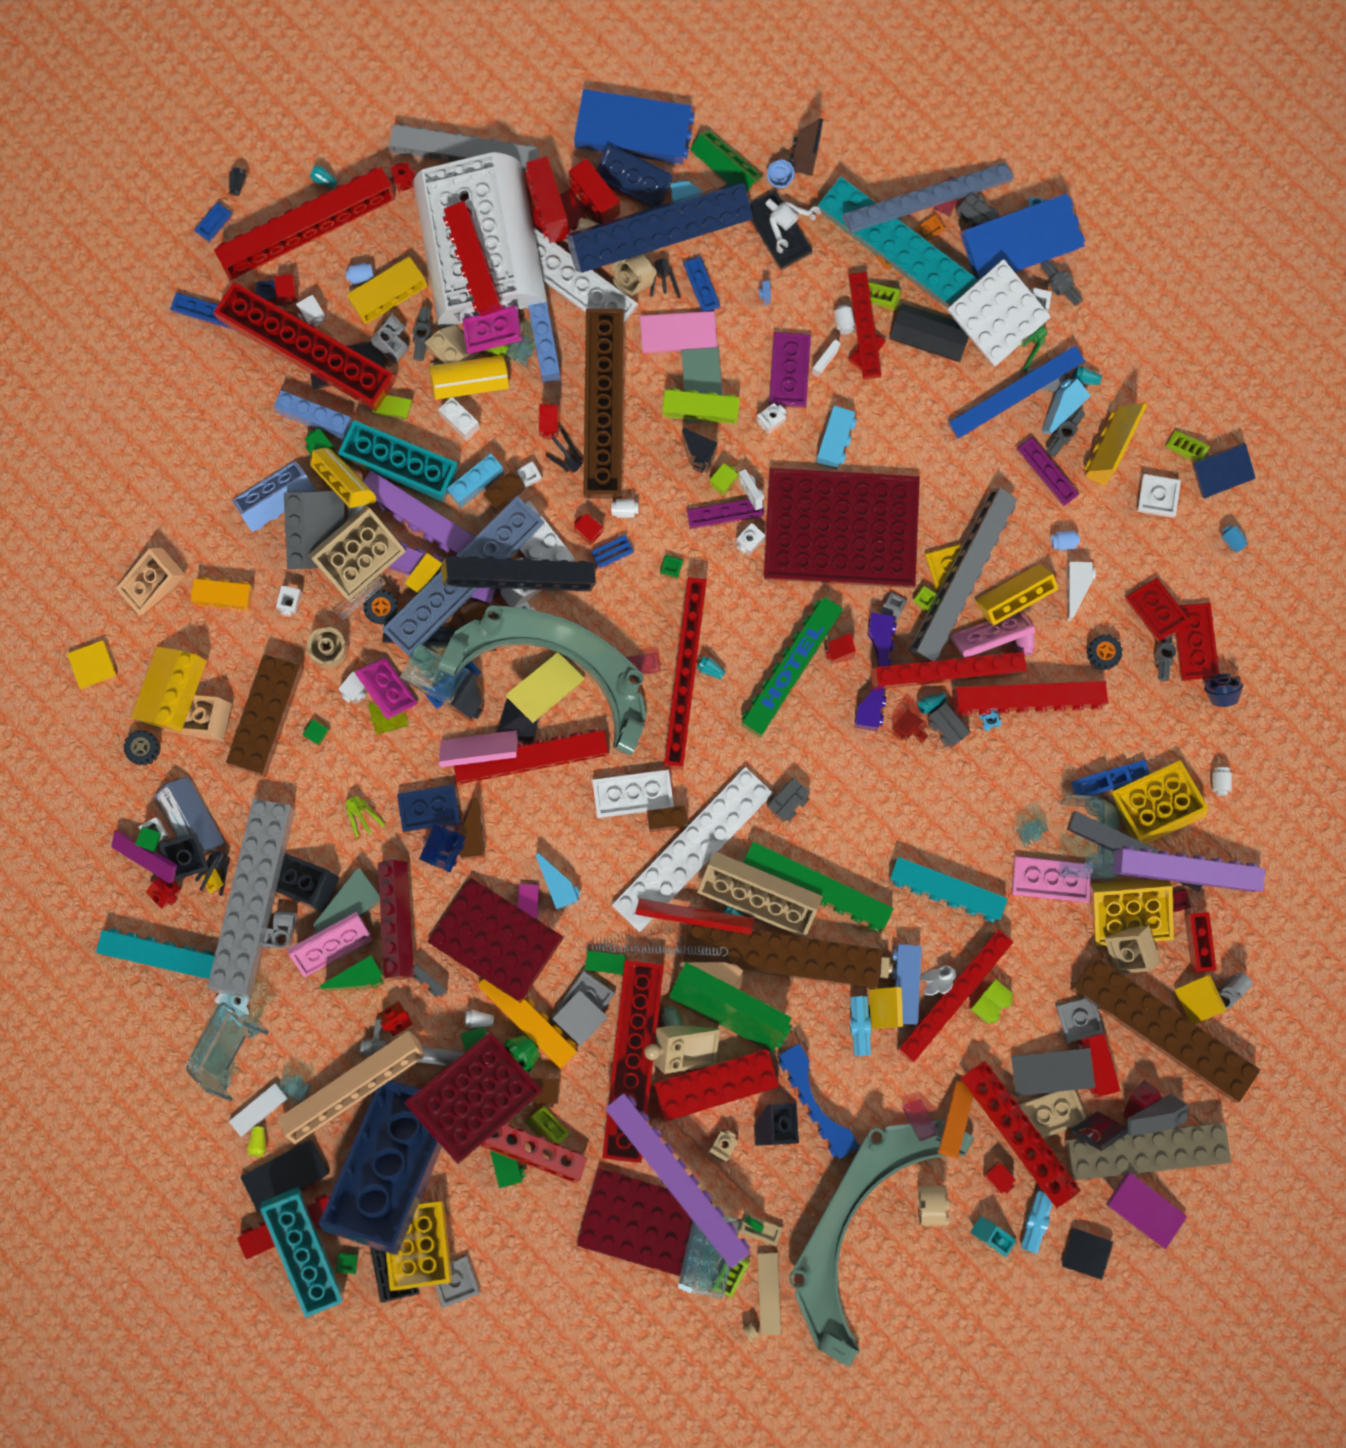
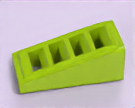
(896, 293)
(1190, 442)
(730, 1292)

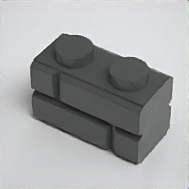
(975, 212)
(948, 726)
(788, 800)

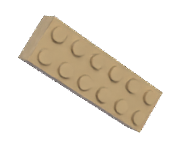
(760, 894)

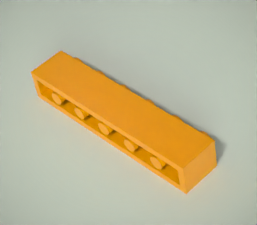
(533, 1025)

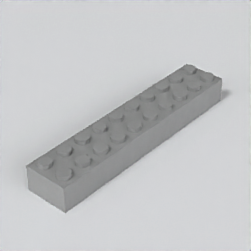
(251, 898)

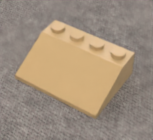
(356, 553)

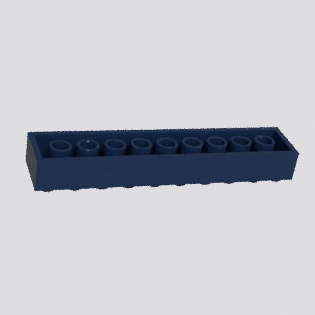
(659, 226)

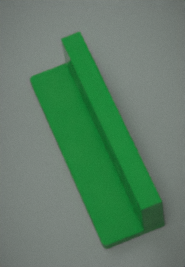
(724, 160)

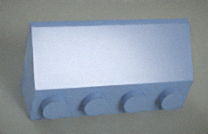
(266, 499)

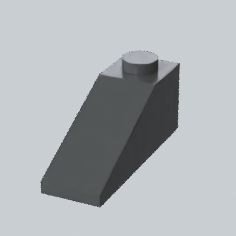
(1160, 1116)

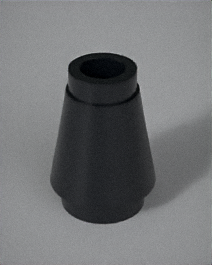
(236, 180)

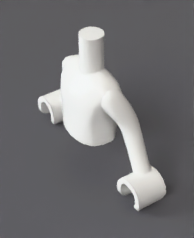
(785, 217)

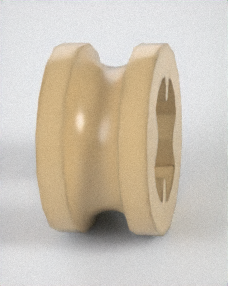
(750, 1332)

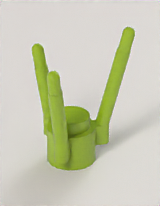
(355, 807)

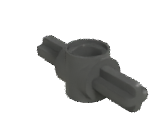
(1061, 283)
(421, 325)
(1060, 439)
(1164, 662)

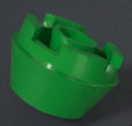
(523, 1051)

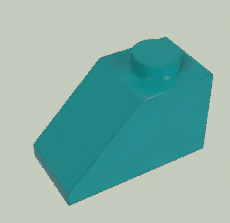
(993, 1236)

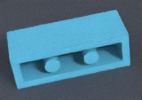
(836, 437)
(475, 480)

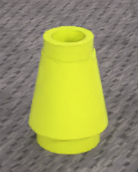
(257, 1145)

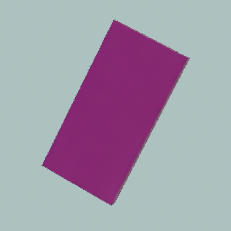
(790, 369)
(1146, 1210)

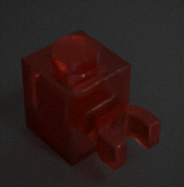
(908, 726)

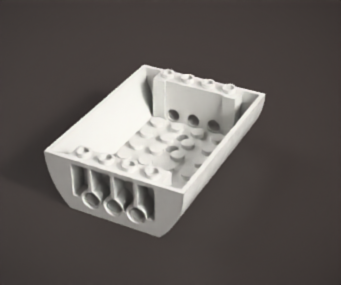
(503, 226)

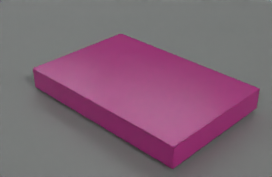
(492, 330)
(386, 688)

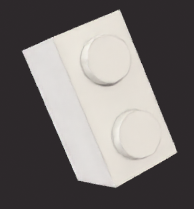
(459, 418)

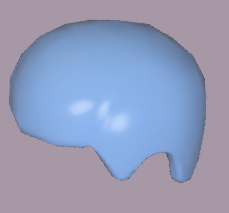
(780, 173)

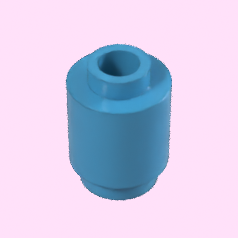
(1234, 538)

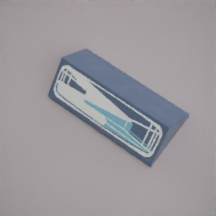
(188, 813)

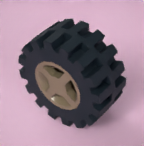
(139, 741)

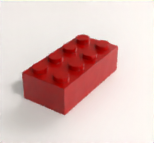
(546, 199)

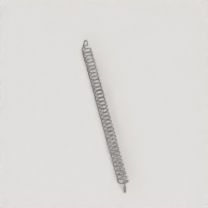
(656, 949)

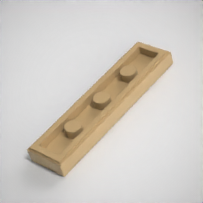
(769, 1294)

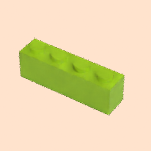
(700, 406)

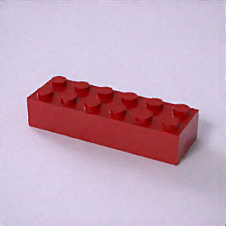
(716, 1085)

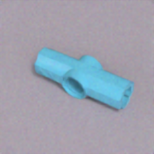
(860, 1026)
(1036, 1223)

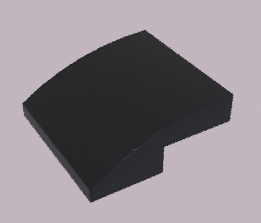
(1087, 1254)

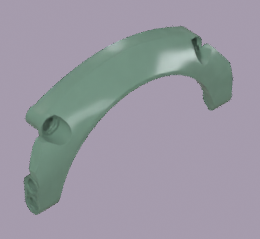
(592, 653)

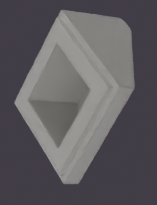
(894, 605)

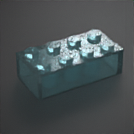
(703, 1267)

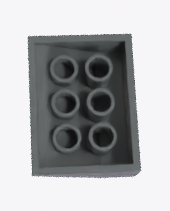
(308, 522)

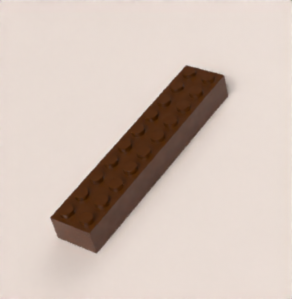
(603, 404)
(788, 956)
(1166, 1030)

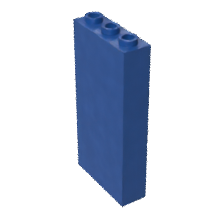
(634, 125)
(1024, 237)

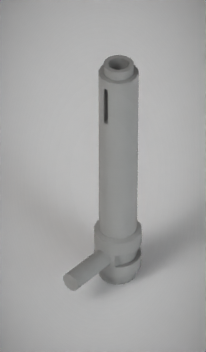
(432, 1055)

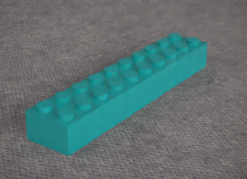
(899, 247)

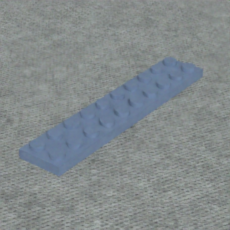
(438, 603)

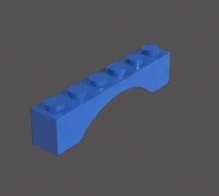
(840, 1138)

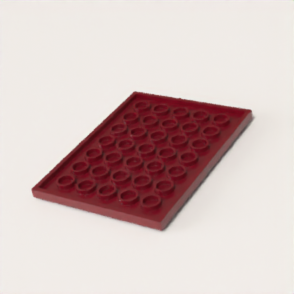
(842, 527)

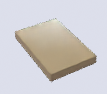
(1054, 1112)

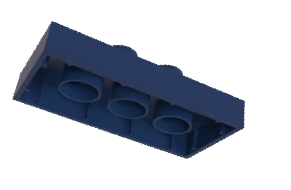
(383, 1173)

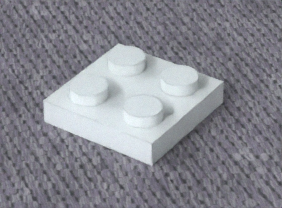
(1158, 496)

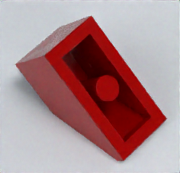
(548, 421)
(840, 649)

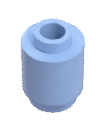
(359, 273)
(1065, 540)

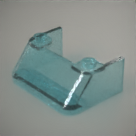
(1101, 864)
(219, 1047)

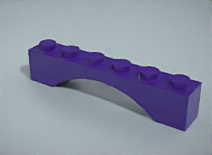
(880, 633)

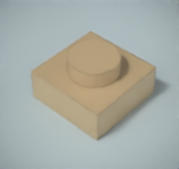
(886, 968)

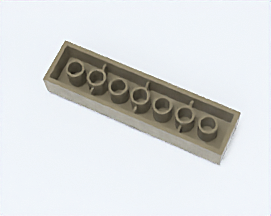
(1150, 1152)

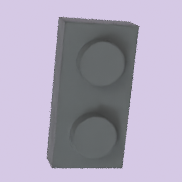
(434, 988)

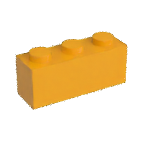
(222, 594)

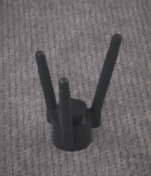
(662, 270)
(572, 461)
(215, 861)

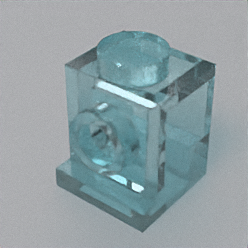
(521, 350)
(1032, 831)
(294, 1087)

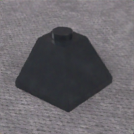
(468, 699)
(514, 719)
(186, 854)
(777, 1125)

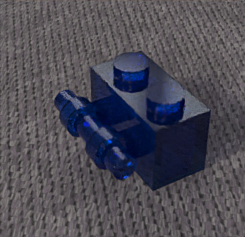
(442, 847)

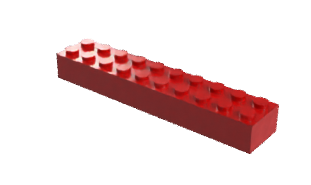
(305, 223)
(304, 346)
(630, 1066)

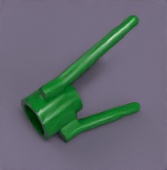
(1036, 337)

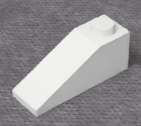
(1078, 582)

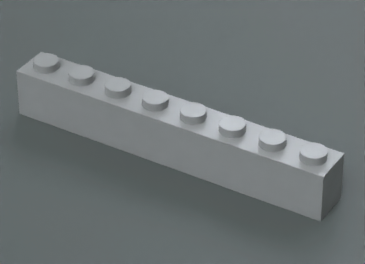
(453, 147)

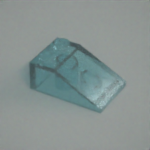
(423, 674)

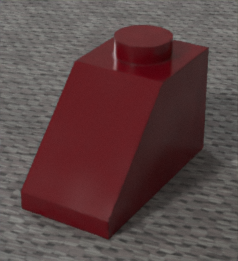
(1141, 1098)

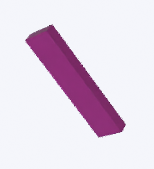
(1047, 471)
(722, 513)
(148, 859)

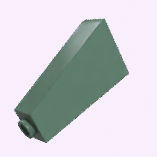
(355, 896)

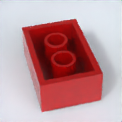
(593, 192)

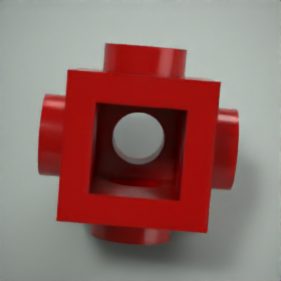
(402, 176)
(163, 892)
(395, 1019)

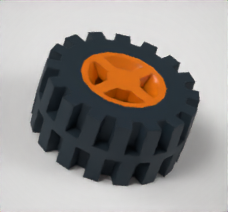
(385, 603)
(1110, 649)

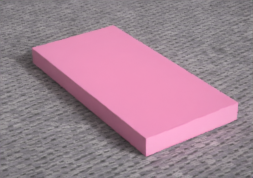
(678, 332)
(986, 636)
(478, 748)
(1041, 880)
(330, 944)

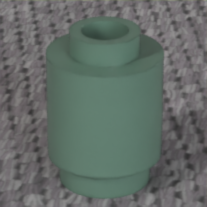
(670, 1017)

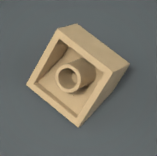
(448, 346)
(1133, 950)

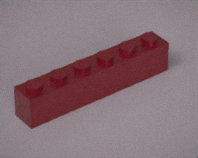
(395, 919)

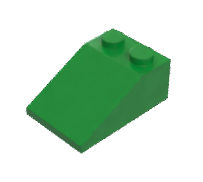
(359, 976)

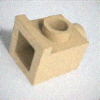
(717, 1149)

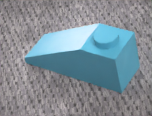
(1066, 402)
(559, 886)

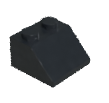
(699, 450)

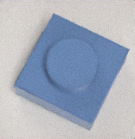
(765, 293)

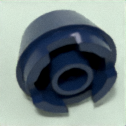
(1224, 690)

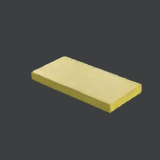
(545, 687)

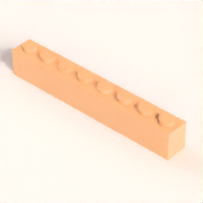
(351, 1087)

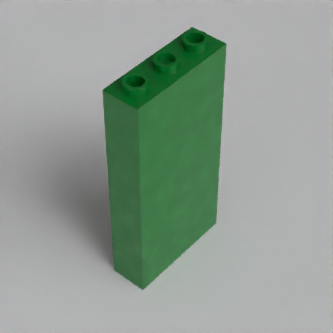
(731, 1008)

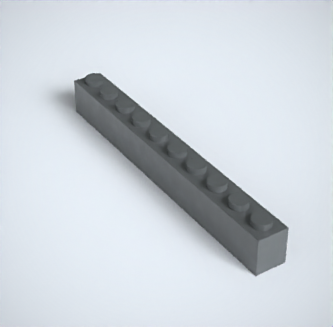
(963, 575)

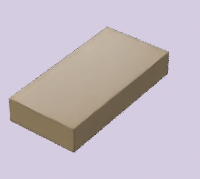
(770, 1233)

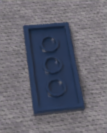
(634, 176)

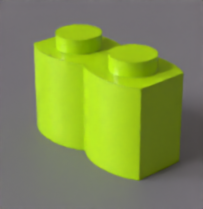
(991, 1002)

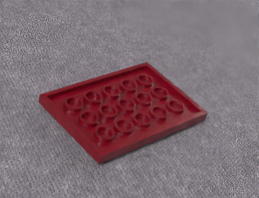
(495, 940)
(473, 1097)
(636, 1223)

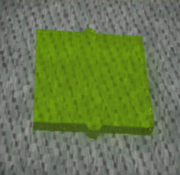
(381, 723)

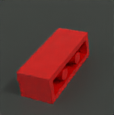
(1200, 942)
(1103, 1068)

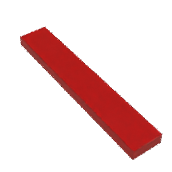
(864, 325)
(694, 916)

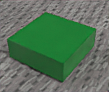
(671, 566)
(316, 732)
(148, 839)
(754, 1224)
(347, 1263)

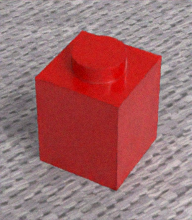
(285, 289)
(588, 528)
(1000, 1178)

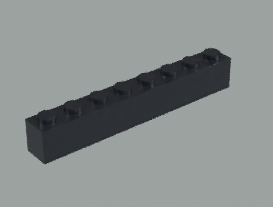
(518, 574)

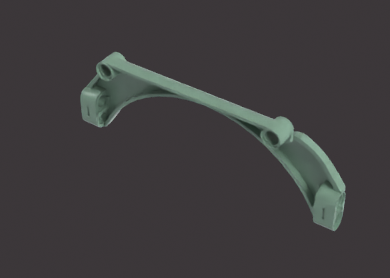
(819, 1260)

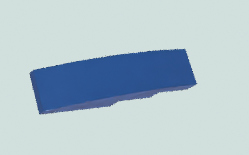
(1110, 779)

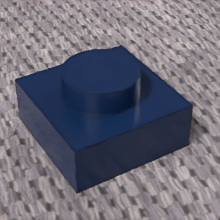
(266, 290)

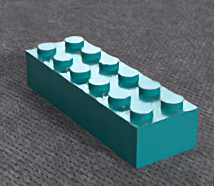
(398, 460)
(301, 1252)

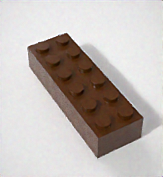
(264, 715)

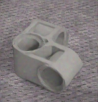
(392, 347)
(283, 924)
(1235, 988)

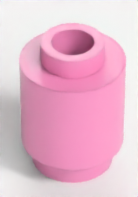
(1025, 644)

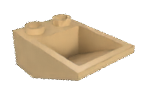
(683, 1048)

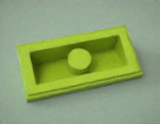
(547, 1126)

